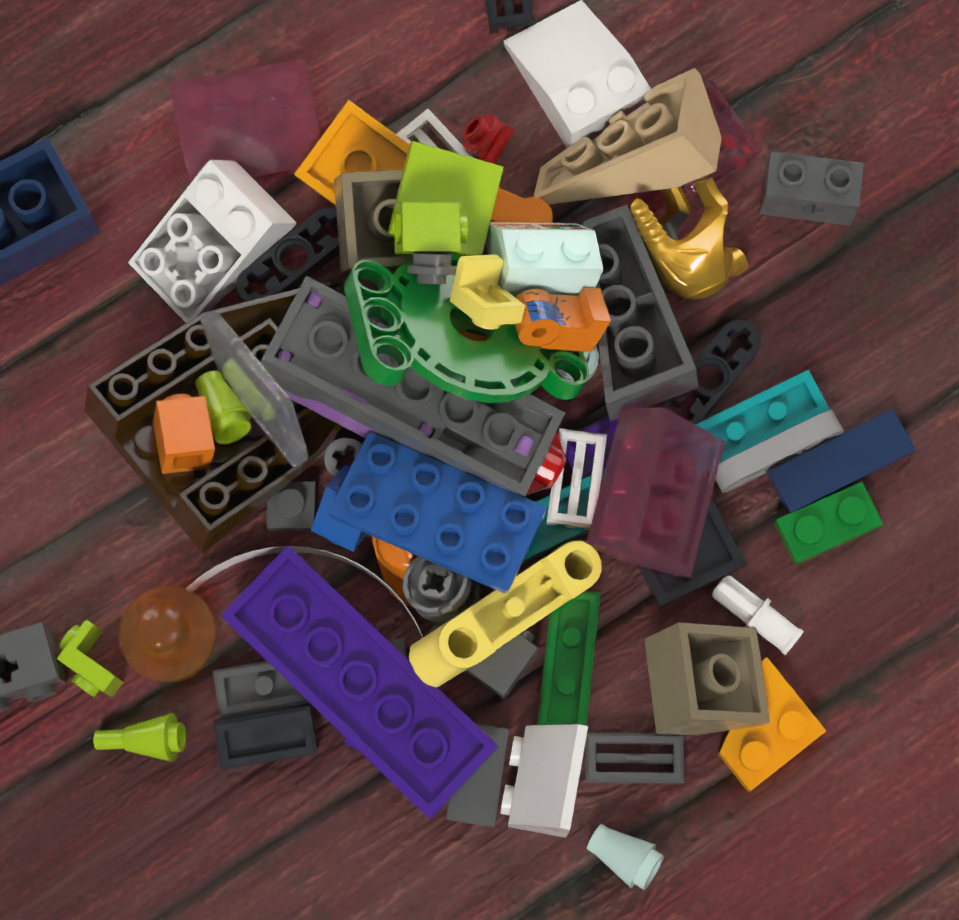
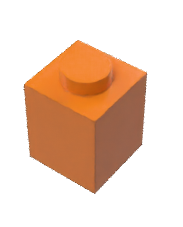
(183, 434)

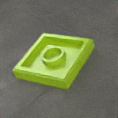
(450, 177)

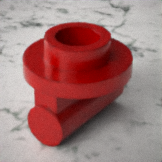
(486, 137)

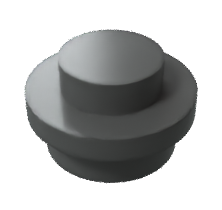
(431, 267)

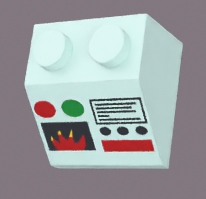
(545, 257)

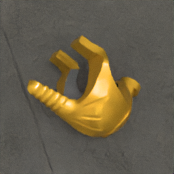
(699, 262)

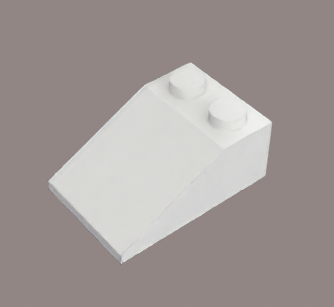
(577, 72)
(546, 778)

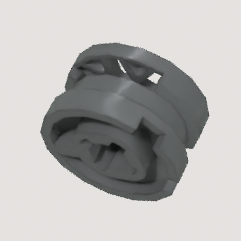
(437, 591)

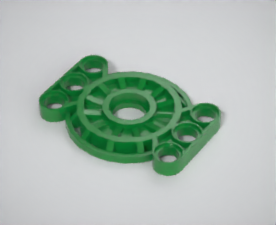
(425, 340)

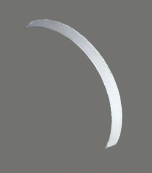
(271, 550)

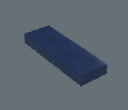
(841, 461)

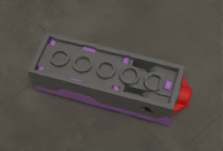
(321, 368)

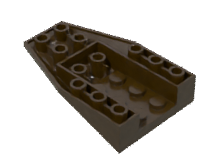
(242, 472)

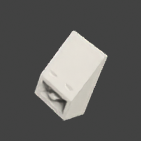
(210, 238)

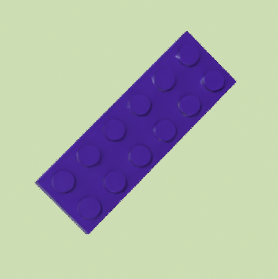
(359, 682)

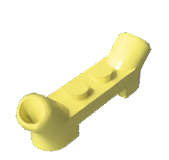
(503, 616)

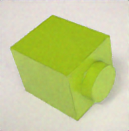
(429, 227)

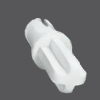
(756, 613)

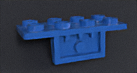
(437, 512)

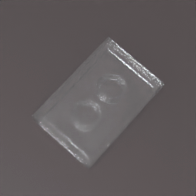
(255, 388)

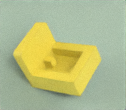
(480, 296)

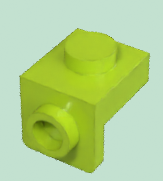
(89, 674)

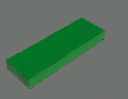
(569, 661)

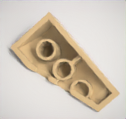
(651, 149)

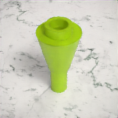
(155, 738)

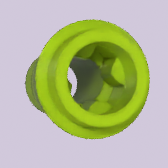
(226, 411)

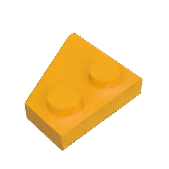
(763, 749)

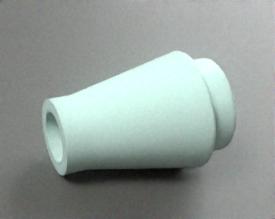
(626, 856)

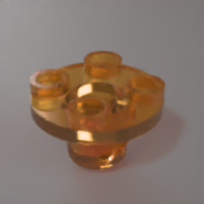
(167, 634)

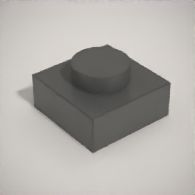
(292, 508)

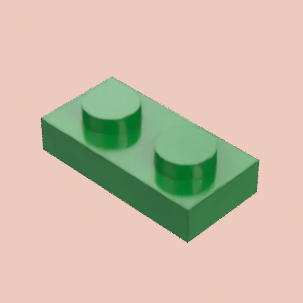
(828, 523)

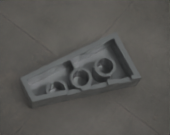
(642, 347)

